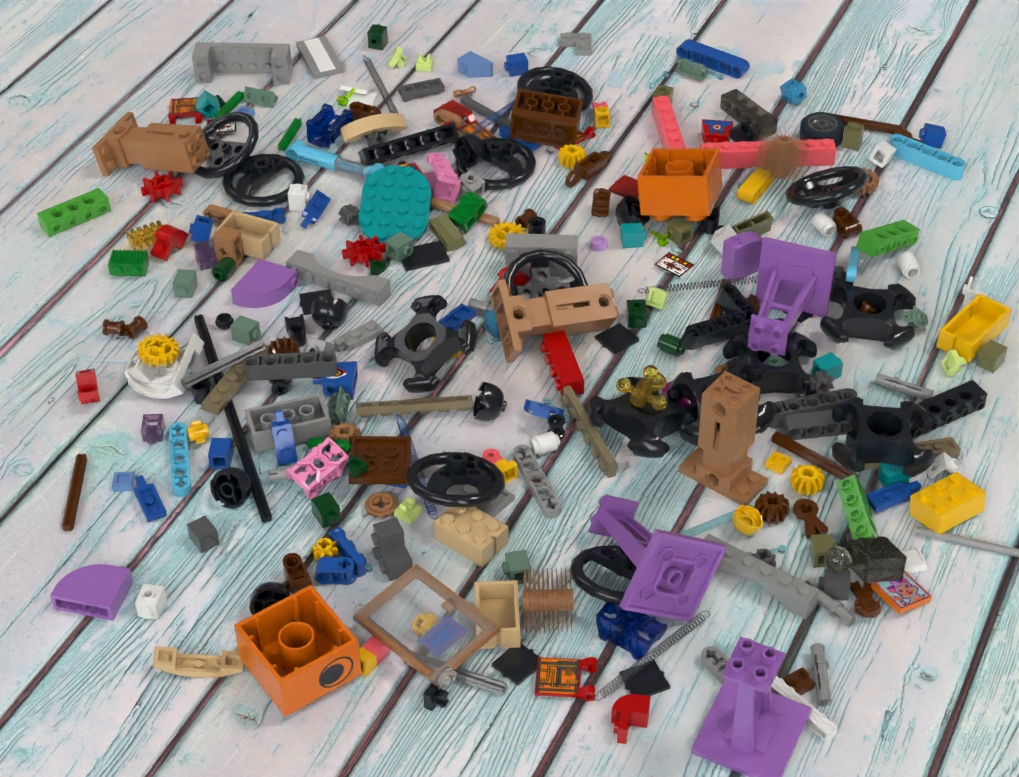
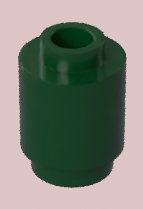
(224, 269)
(670, 344)

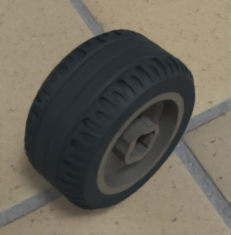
(822, 126)

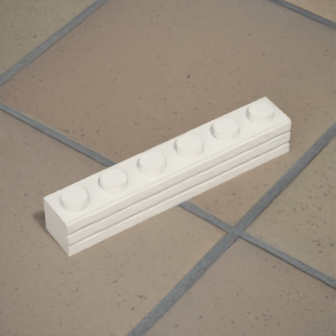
(817, 721)

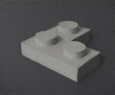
(581, 41)

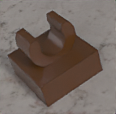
(800, 681)

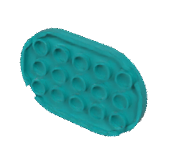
(395, 202)

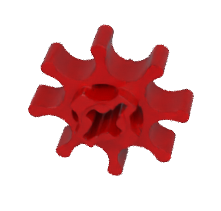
(162, 186)
(364, 250)

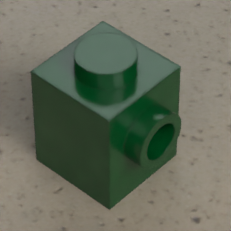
(377, 37)
(636, 313)
(326, 510)

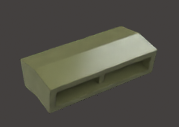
(759, 224)
(446, 232)

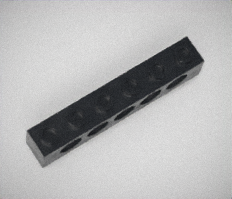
(408, 144)

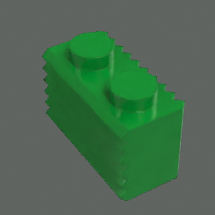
(467, 211)
(128, 263)

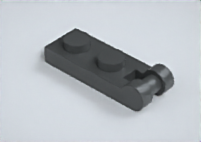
(421, 89)

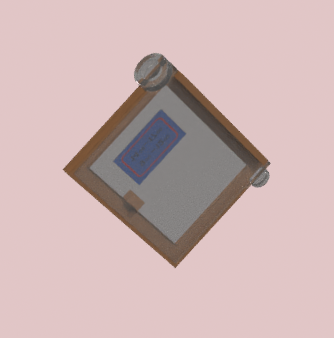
(426, 625)

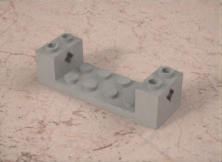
(242, 58)

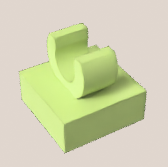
(397, 58)
(424, 63)
(657, 298)
(952, 363)
(408, 510)

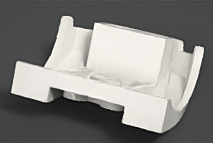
(162, 381)

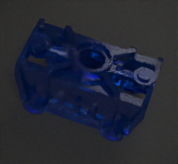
(320, 126)
(625, 627)

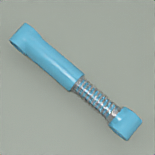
(300, 152)

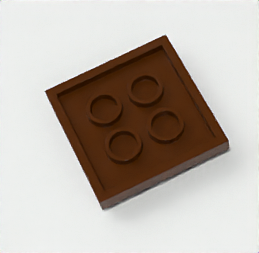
(386, 457)

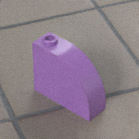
(741, 255)
(264, 285)
(93, 591)

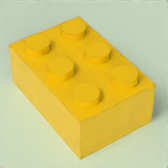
(947, 503)

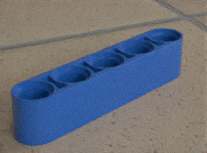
(713, 58)

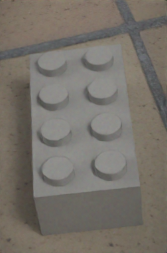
(520, 243)
(306, 414)

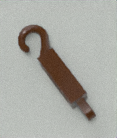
(587, 167)

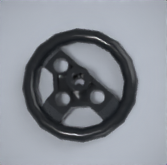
(559, 83)
(228, 154)
(500, 154)
(256, 171)
(827, 195)
(539, 264)
(459, 470)
(610, 557)

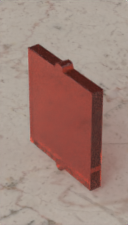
(454, 107)
(625, 186)

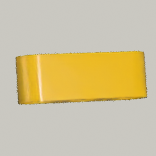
(754, 186)

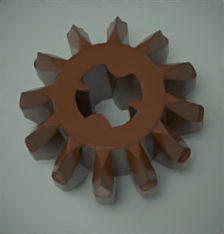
(601, 202)
(283, 345)
(772, 507)

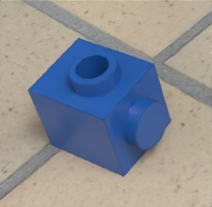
(516, 64)
(932, 135)
(201, 229)
(220, 453)

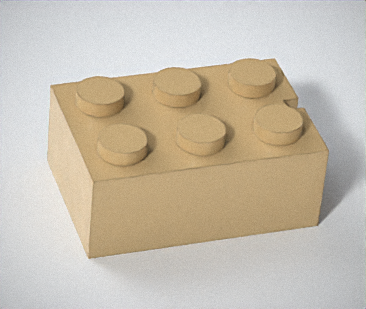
(257, 233)
(471, 533)
(501, 604)

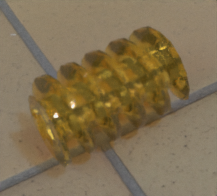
(143, 235)

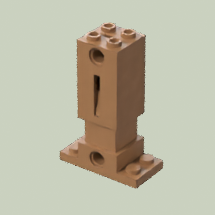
(155, 147)
(568, 309)
(725, 435)

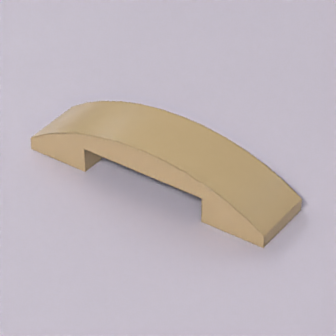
(366, 125)
(197, 665)

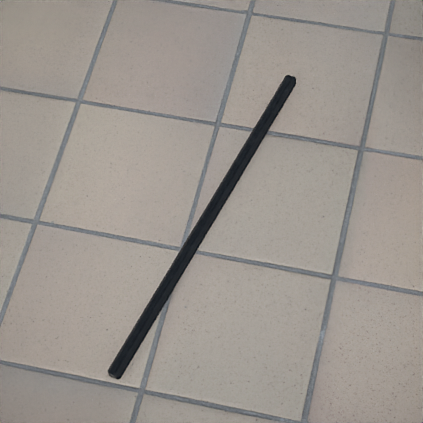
(235, 426)

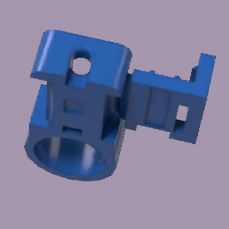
(541, 410)

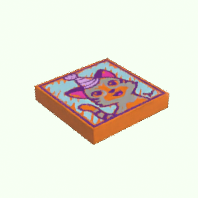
(902, 594)

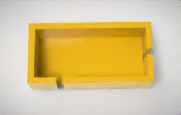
(974, 327)

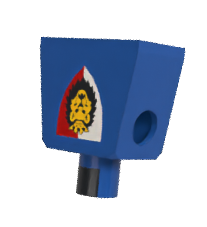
(346, 377)

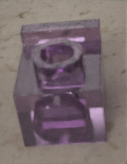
(204, 255)
(152, 433)

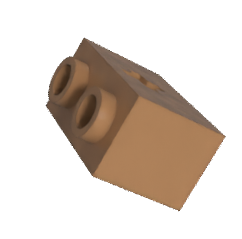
(228, 244)

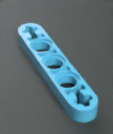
(853, 264)
(183, 465)

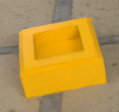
(778, 462)

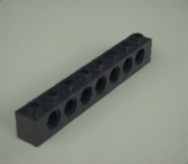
(946, 407)

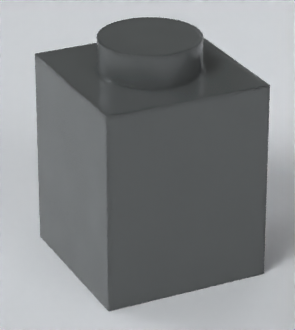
(203, 534)
(835, 585)

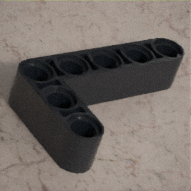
(722, 327)

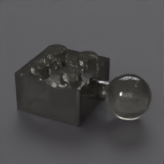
(869, 558)

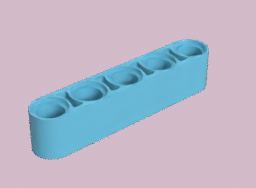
(927, 157)

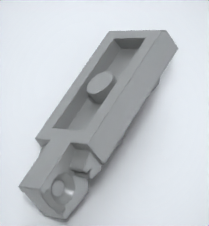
(358, 336)

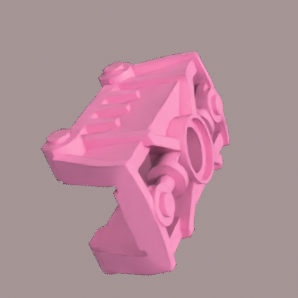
(443, 179)
(323, 475)

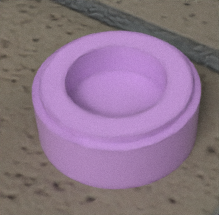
(599, 243)

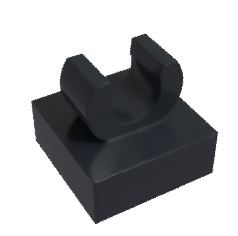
(435, 695)

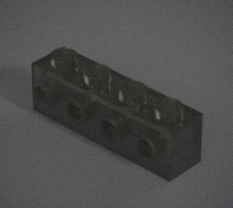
(746, 110)

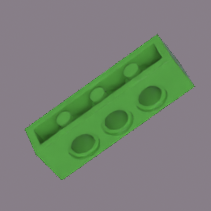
(73, 212)
(887, 238)
(857, 508)

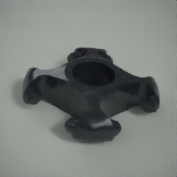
(875, 326)
(421, 327)
(781, 379)
(686, 387)
(641, 424)
(872, 448)

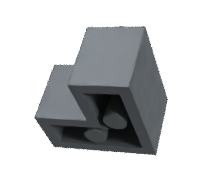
(391, 548)

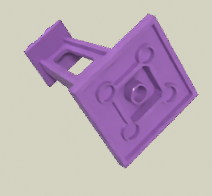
(791, 281)
(670, 566)
(748, 723)

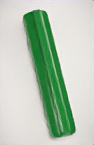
(230, 104)
(289, 134)
(343, 444)

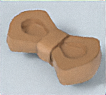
(457, 93)

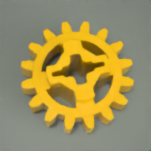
(497, 235)
(158, 350)

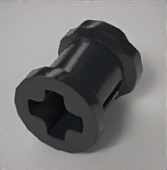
(279, 387)
(557, 426)

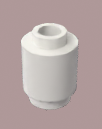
(824, 224)
(908, 265)
(544, 443)

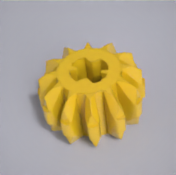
(570, 155)
(807, 479)

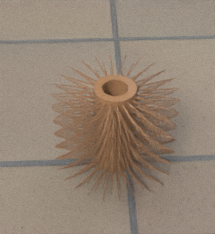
(781, 157)
(547, 600)

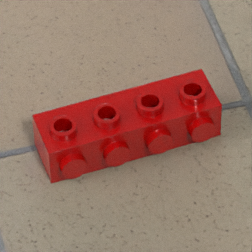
(562, 362)

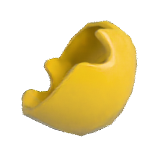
(747, 520)

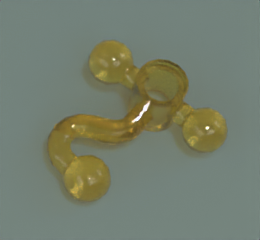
(642, 392)

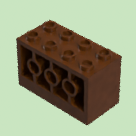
(545, 118)

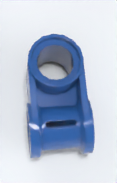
(333, 569)

